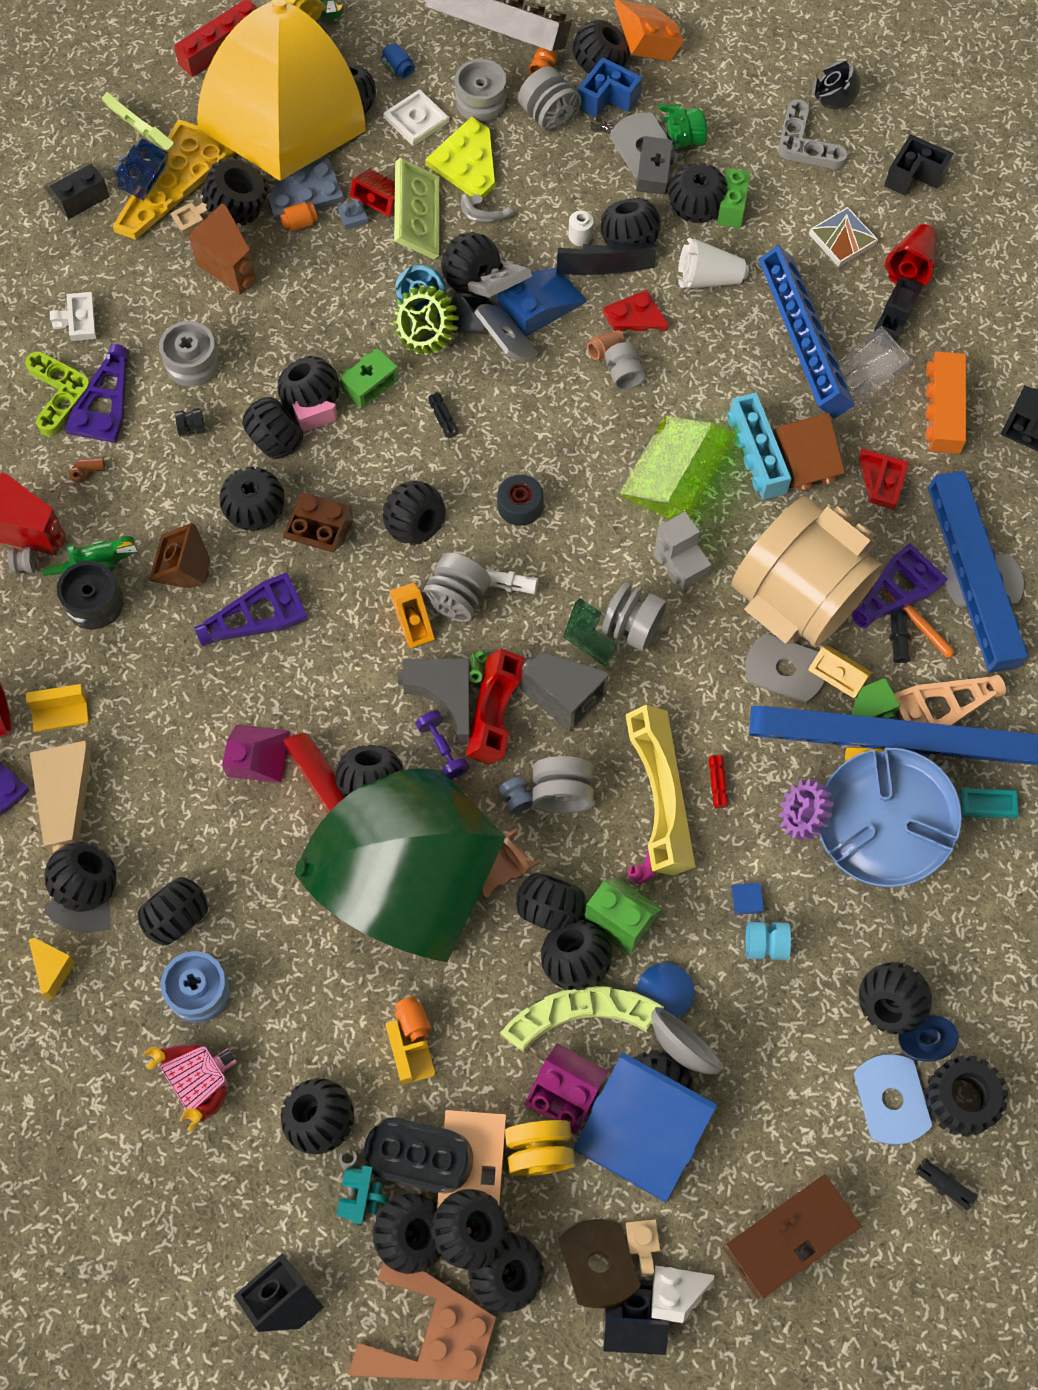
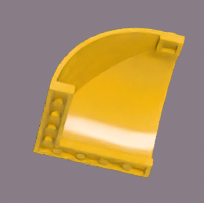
(280, 91)

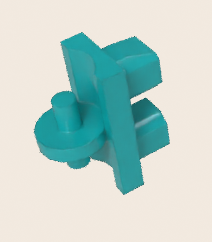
(354, 1209)

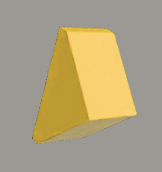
(51, 967)

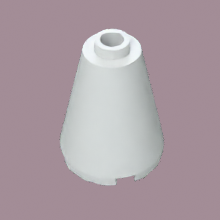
(709, 266)

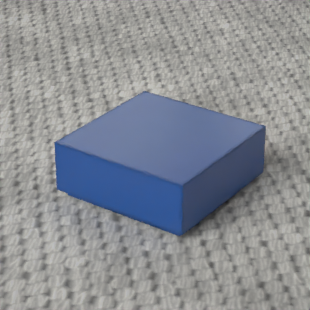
(747, 899)

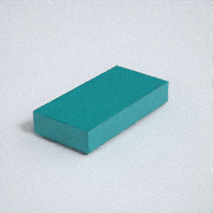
(989, 803)

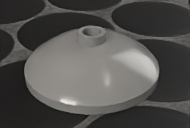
(684, 1043)

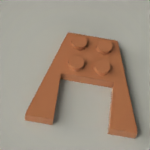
(453, 1341)

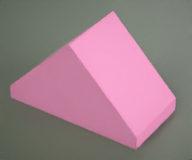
(316, 416)

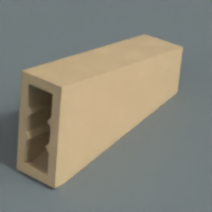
(60, 790)

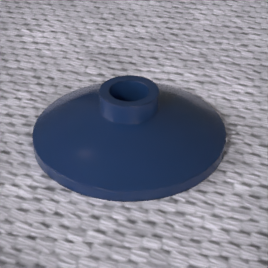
(931, 1040)

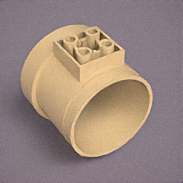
(808, 572)

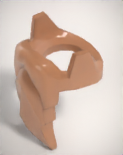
(509, 864)

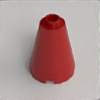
(913, 256)

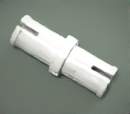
(513, 582)

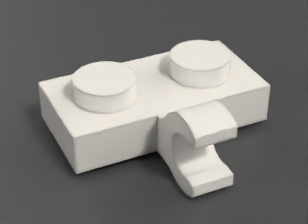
(78, 316)

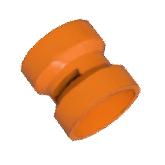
(543, 59)

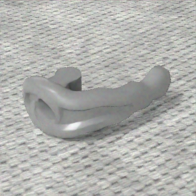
(472, 210)

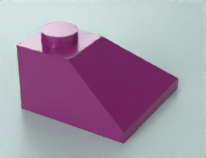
(255, 753)

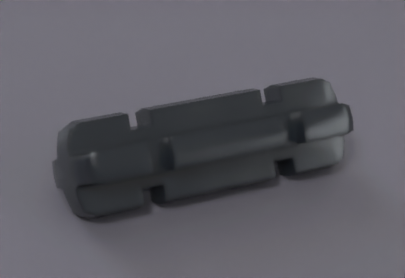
(443, 415)

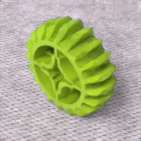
(436, 305)

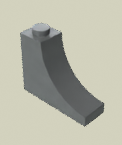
(444, 684)

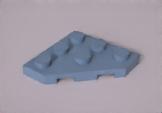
(310, 184)

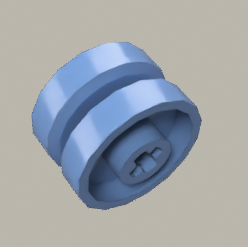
(194, 970)

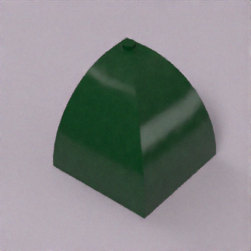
(403, 861)

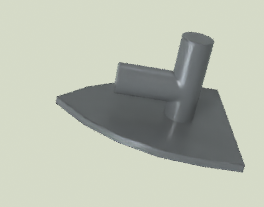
(83, 922)

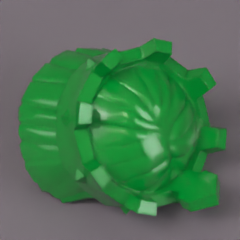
(685, 126)

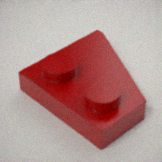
(635, 314)
(882, 477)

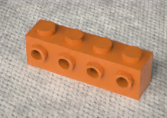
(947, 402)

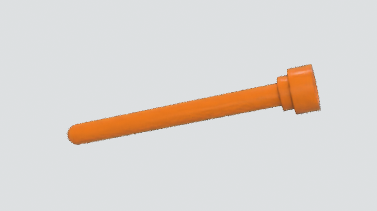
(925, 627)

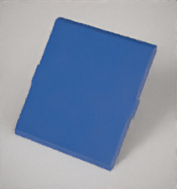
(644, 1127)

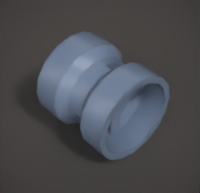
(516, 795)

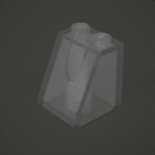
(875, 371)

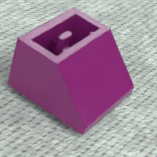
(566, 1087)

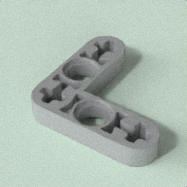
(801, 145)

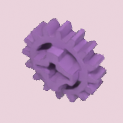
(806, 809)

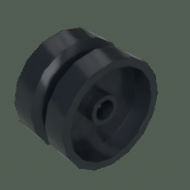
(90, 595)

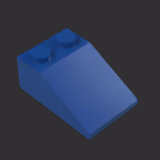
(540, 300)

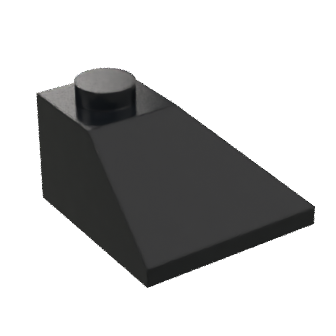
(466, 307)
(278, 1298)

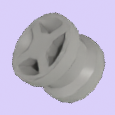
(21, 560)

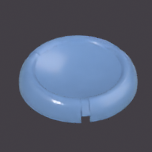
(891, 817)

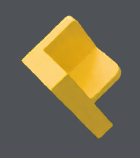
(411, 1059)

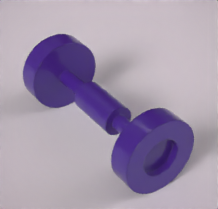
(429, 722)

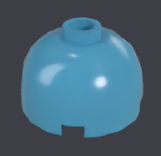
(419, 276)

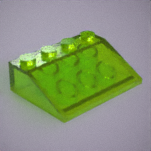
(678, 466)

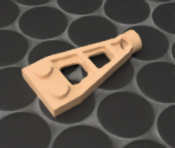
(915, 709)

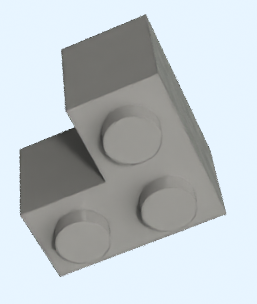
(679, 551)

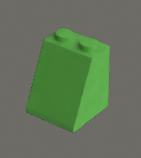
(621, 913)

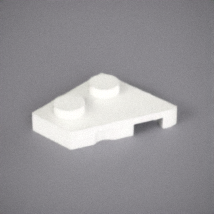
(677, 1292)

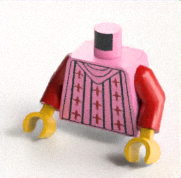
(195, 1078)

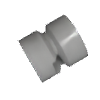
(624, 366)

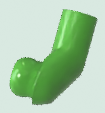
(476, 667)

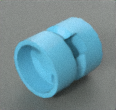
(768, 940)

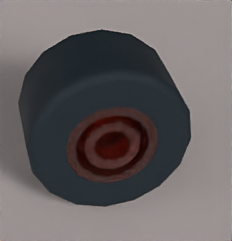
(523, 509)

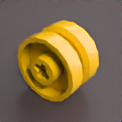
(539, 1148)

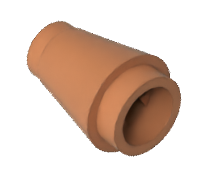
(603, 343)

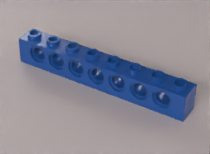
(806, 332)

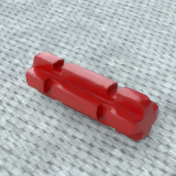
(718, 781)

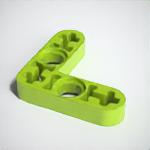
(65, 391)

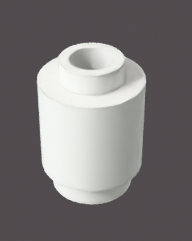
(580, 228)

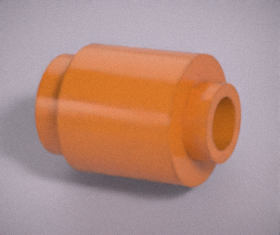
(298, 216)
(412, 1019)

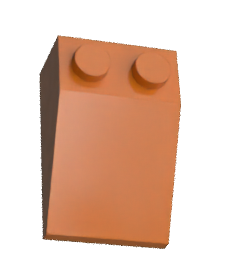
(648, 30)

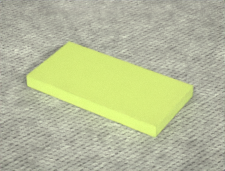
(416, 208)

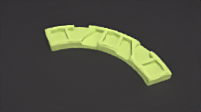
(152, 134)
(573, 1005)

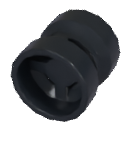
(195, 420)

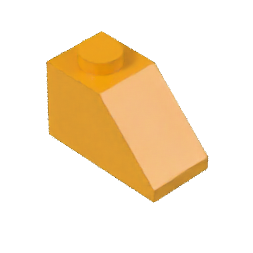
(412, 614)

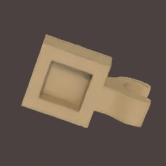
(189, 217)
(642, 1241)

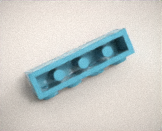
(759, 446)

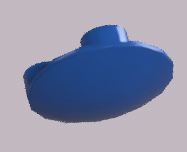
(668, 987)

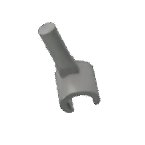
(353, 1165)

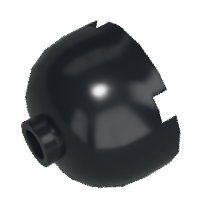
(837, 86)

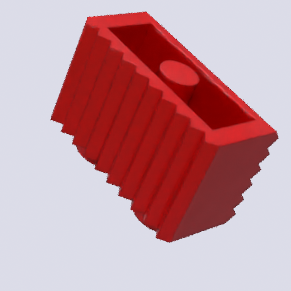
(374, 191)

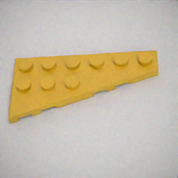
(185, 170)

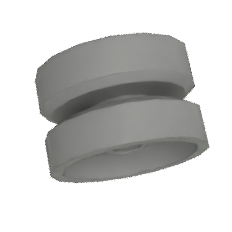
(480, 90)
(189, 353)
(563, 785)

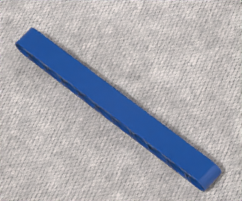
(892, 733)

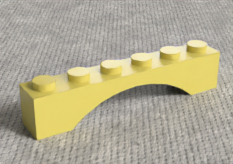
(670, 840)

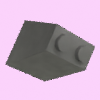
(563, 687)

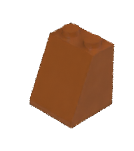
(223, 251)
(810, 451)

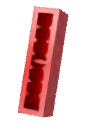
(314, 769)

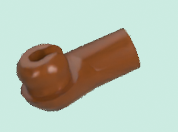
(84, 467)

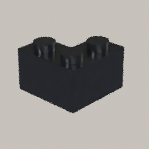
(920, 162)
(1023, 419)

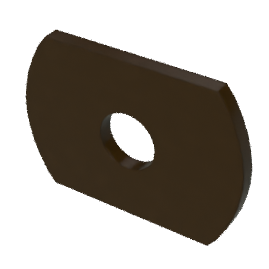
(596, 1288)

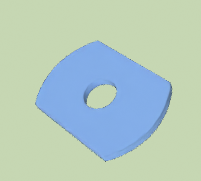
(889, 1125)

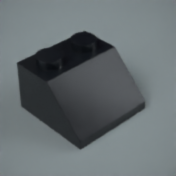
(78, 190)
(632, 1328)

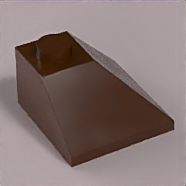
(181, 558)

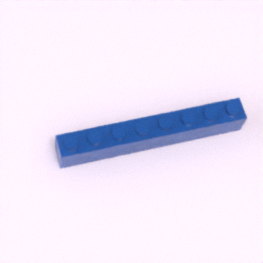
(977, 572)

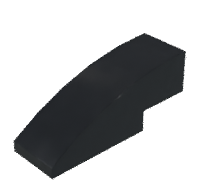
(899, 307)

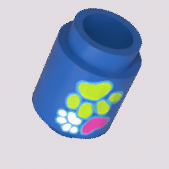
(397, 60)

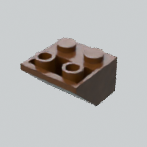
(319, 522)

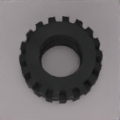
(237, 187)
(984, 1081)

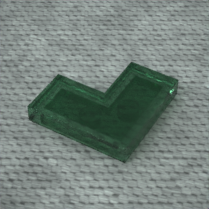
(583, 634)

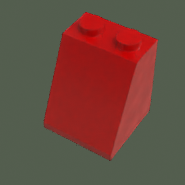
(27, 519)

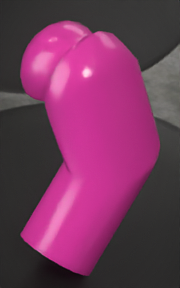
(642, 872)

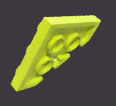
(466, 159)

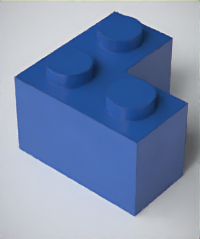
(607, 85)

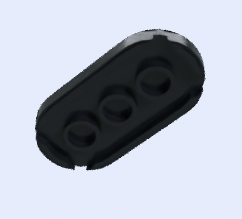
(419, 1155)

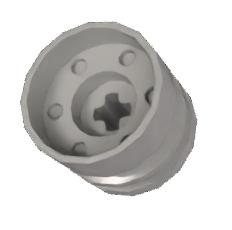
(549, 99)
(456, 587)
(633, 616)

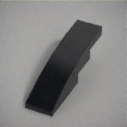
(605, 259)

